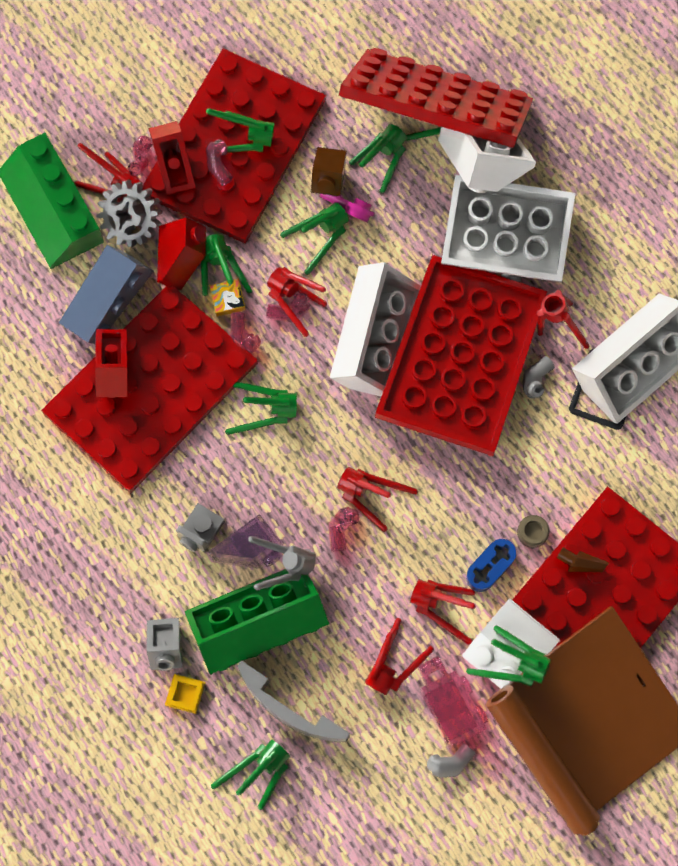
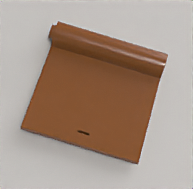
(590, 720)

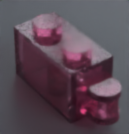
(451, 704)

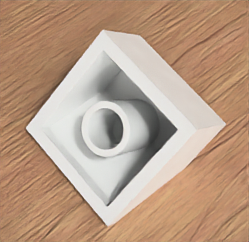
(518, 623)

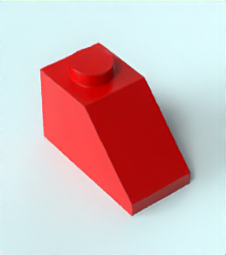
(172, 157)
(180, 251)
(111, 363)

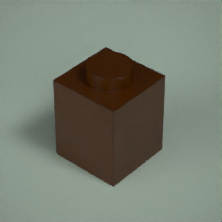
(328, 171)

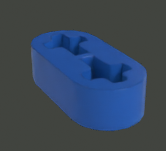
(485, 560)

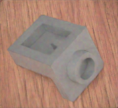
(199, 529)
(164, 644)

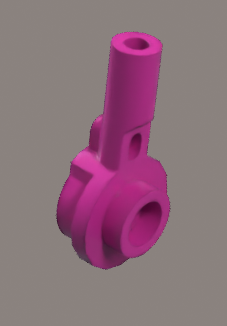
(358, 209)

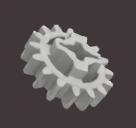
(140, 207)

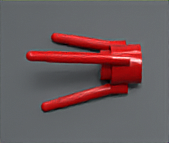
(119, 176)
(286, 283)
(556, 310)
(356, 482)
(428, 595)
(382, 676)

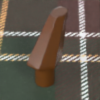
(582, 562)

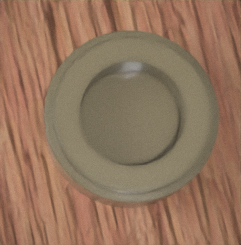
(533, 531)

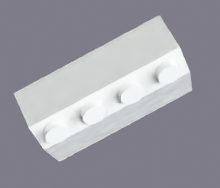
(509, 230)

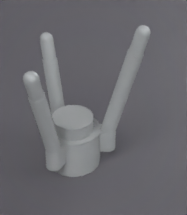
(295, 560)

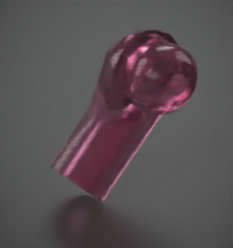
(141, 155)
(214, 161)
(299, 305)
(240, 336)
(338, 525)

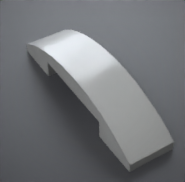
(323, 730)

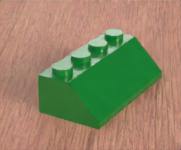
(49, 201)
(255, 621)

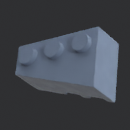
(105, 293)

